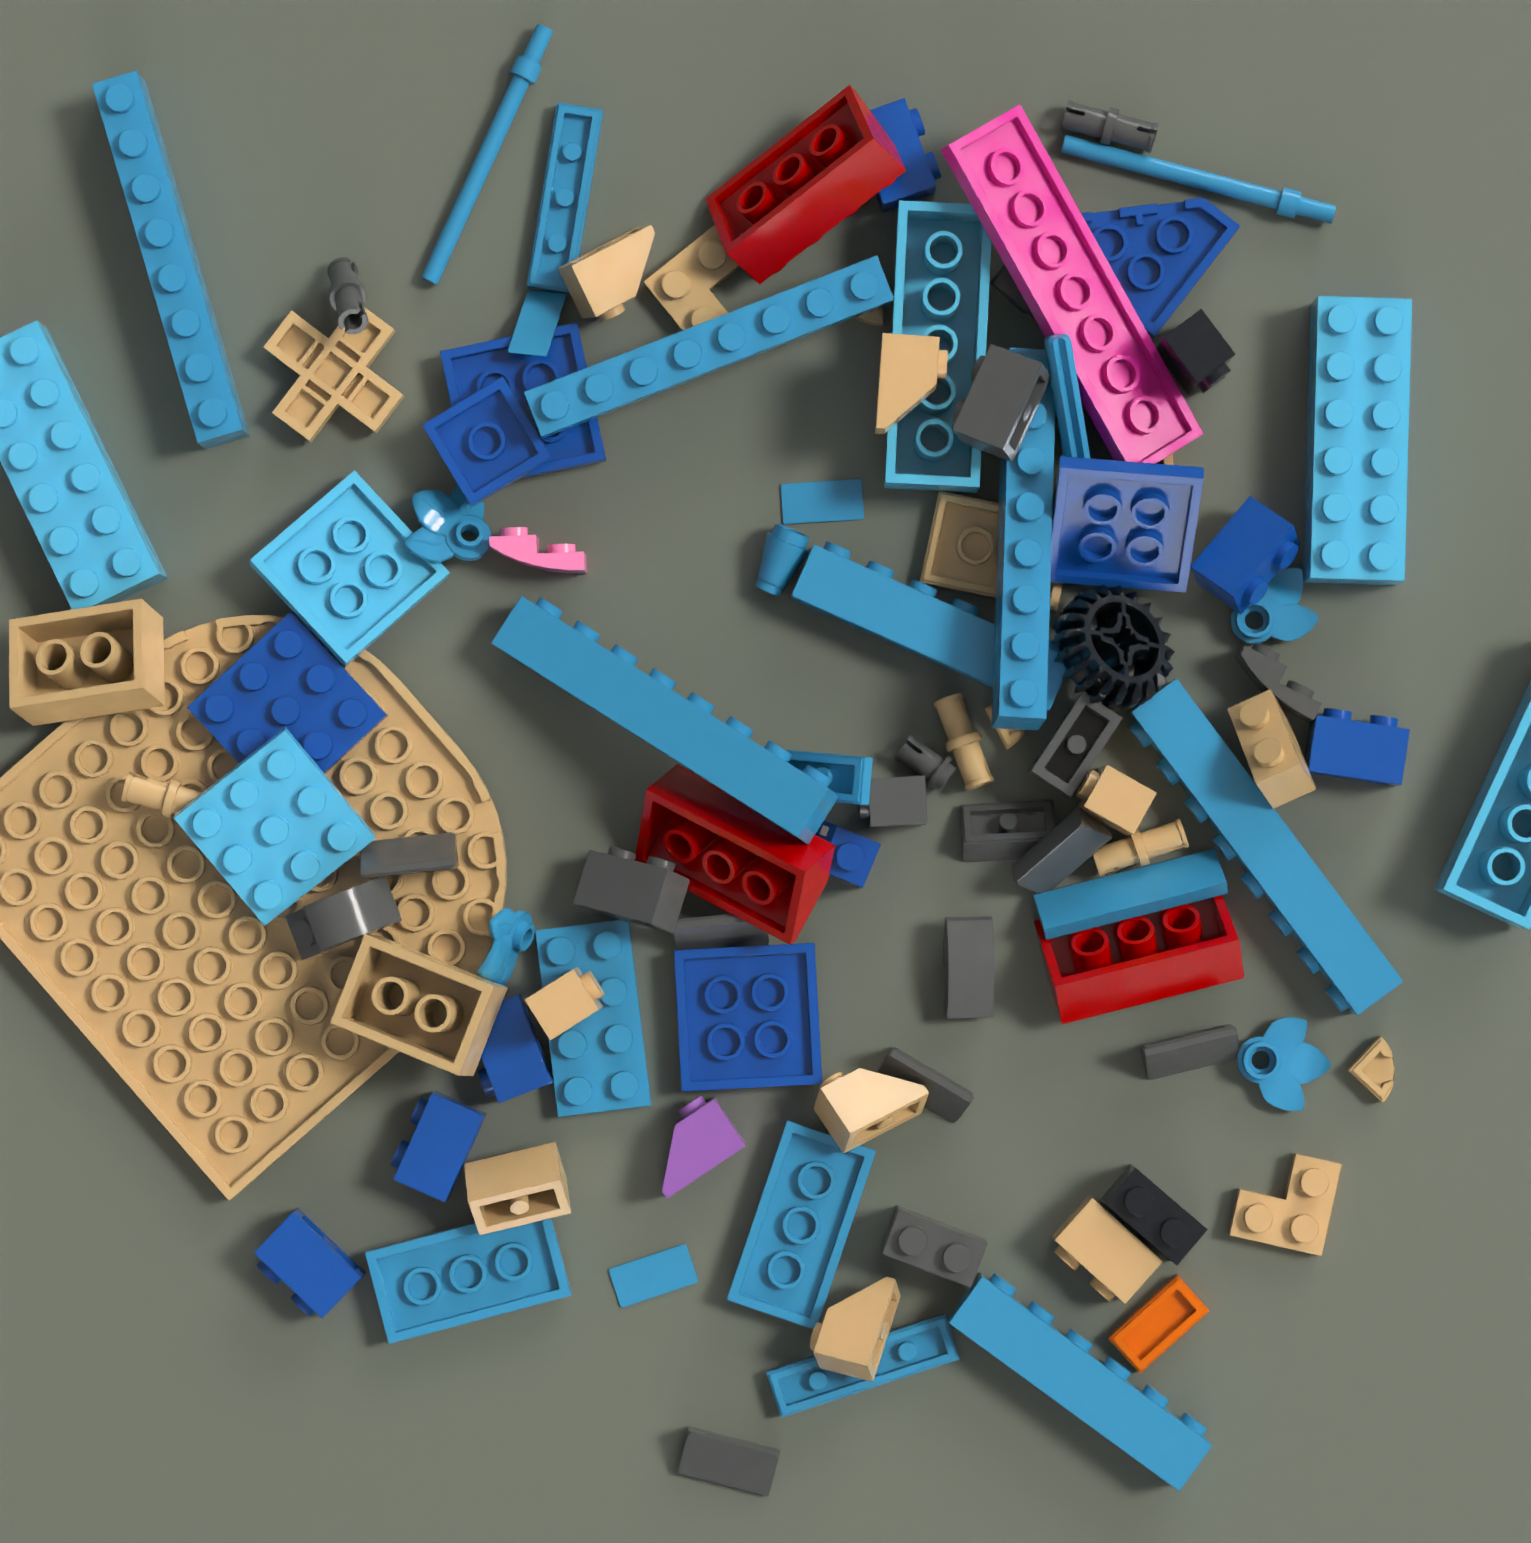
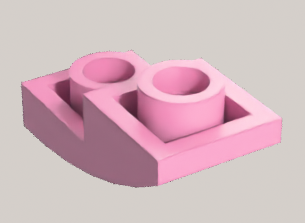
(524, 549)

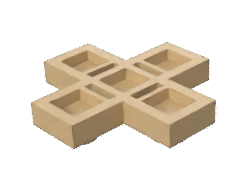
(332, 374)

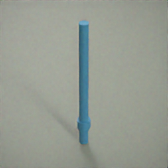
(524, 72)
(1286, 202)

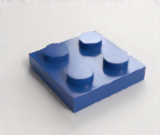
(487, 441)

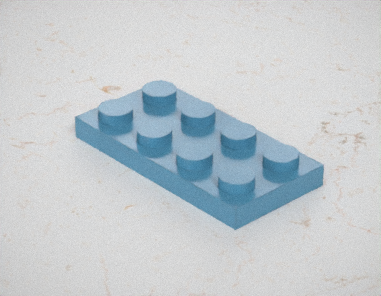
(602, 1057)
(800, 1225)
(465, 1277)

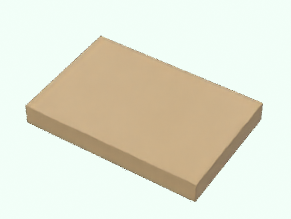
(964, 547)

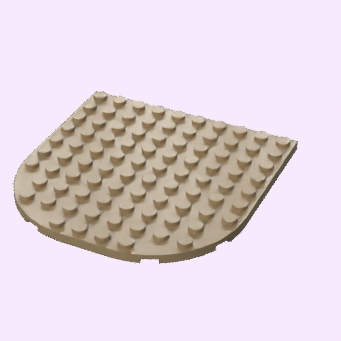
(164, 956)

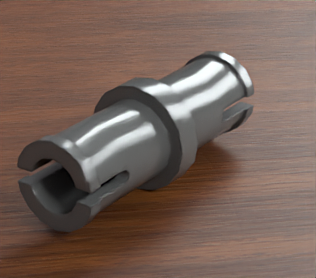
(1109, 126)
(347, 295)

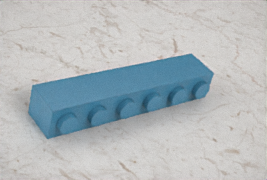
(905, 615)
(1080, 1381)

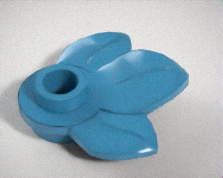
(443, 522)
(1278, 611)
(511, 935)
(1288, 1065)

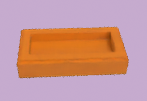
(1158, 1323)

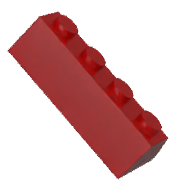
(804, 185)
(733, 853)
(1141, 959)

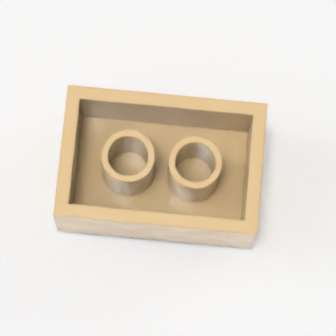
(86, 662)
(418, 1005)

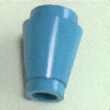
(781, 558)

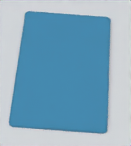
(537, 323)
(822, 501)
(653, 1275)

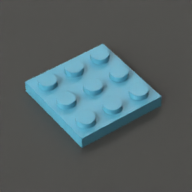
(347, 569)
(274, 826)

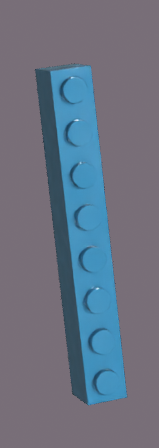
(170, 260)
(708, 347)
(1024, 572)
(665, 719)
(1264, 848)

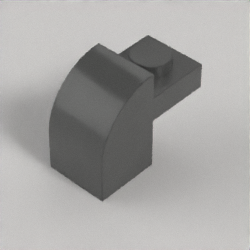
(343, 917)

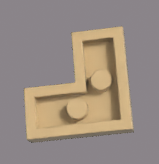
(687, 280)
(1297, 1219)

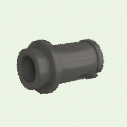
(926, 763)

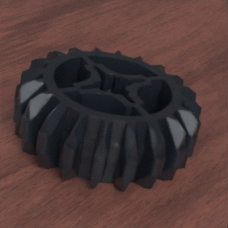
(1102, 657)

